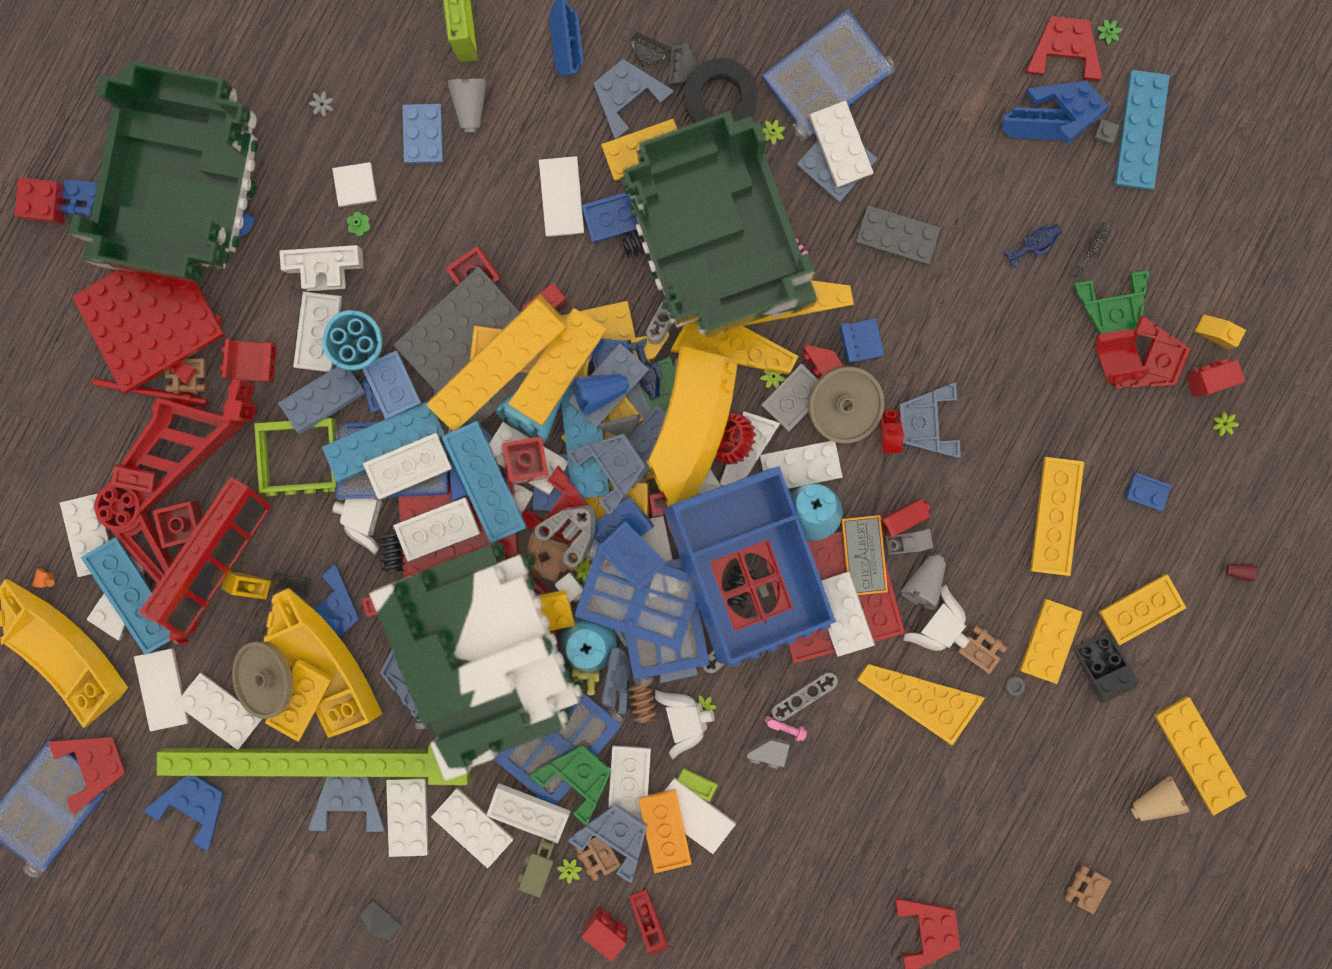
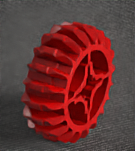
(736, 440)

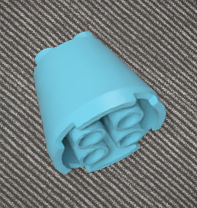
(352, 340)
(524, 424)
(821, 522)
(597, 636)

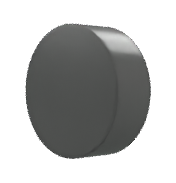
(1014, 685)

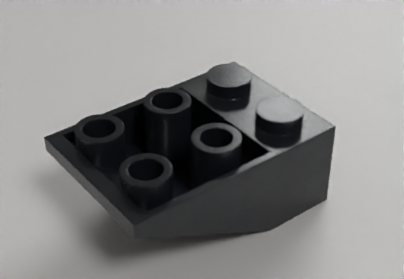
(1105, 667)

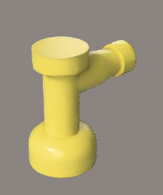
(590, 677)

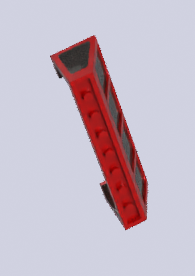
(206, 558)

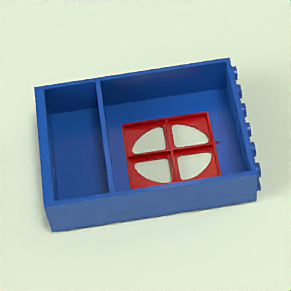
(739, 520)

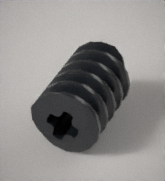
(633, 243)
(391, 553)
(737, 582)

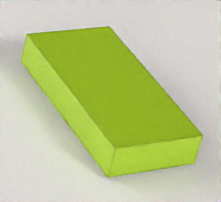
(698, 784)

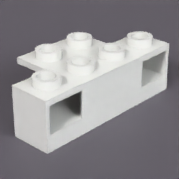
(322, 266)

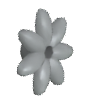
(324, 106)

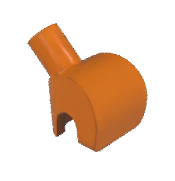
(43, 578)

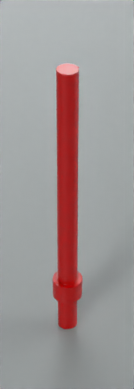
(185, 398)

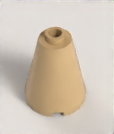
(1160, 802)

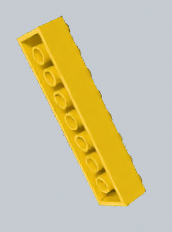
(497, 363)

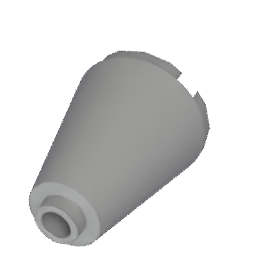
(468, 101)
(926, 583)

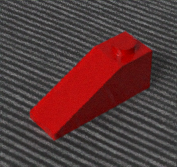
(649, 923)

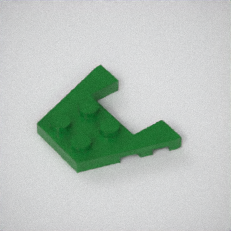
(1116, 312)
(583, 772)

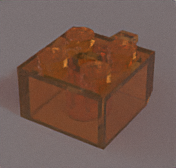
(550, 568)

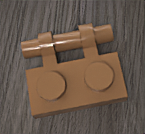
(193, 387)
(980, 655)
(603, 854)
(1092, 892)

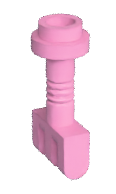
(799, 733)

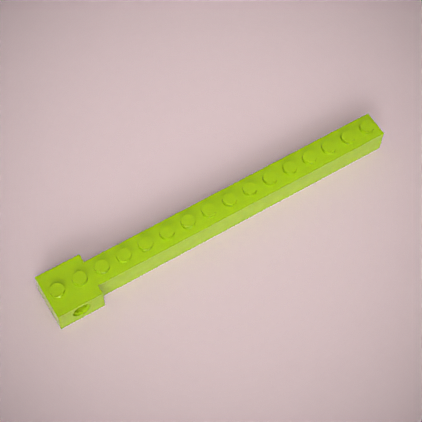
(304, 763)

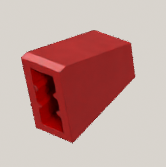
(905, 517)

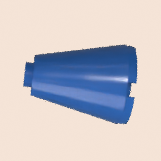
(598, 390)

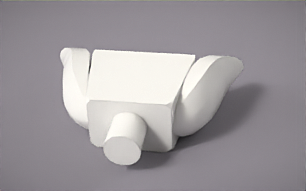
(360, 519)
(944, 626)
(685, 719)

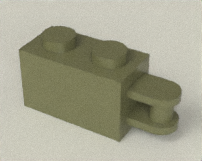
(537, 870)

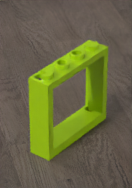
(460, 20)
(263, 464)

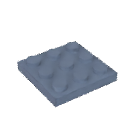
(816, 168)

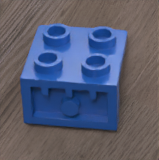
(861, 340)

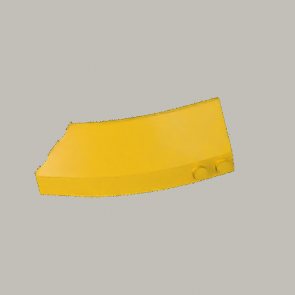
(693, 423)
(306, 636)
(59, 653)

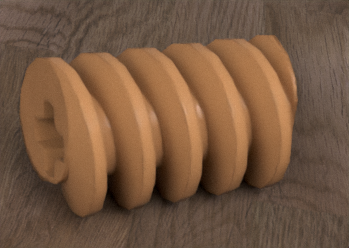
(642, 703)

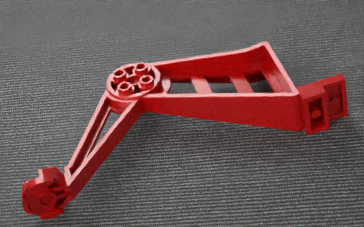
(129, 523)

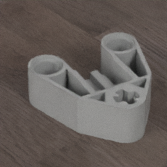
(582, 542)

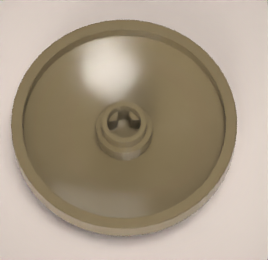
(846, 404)
(262, 679)

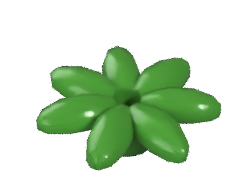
(1109, 31)

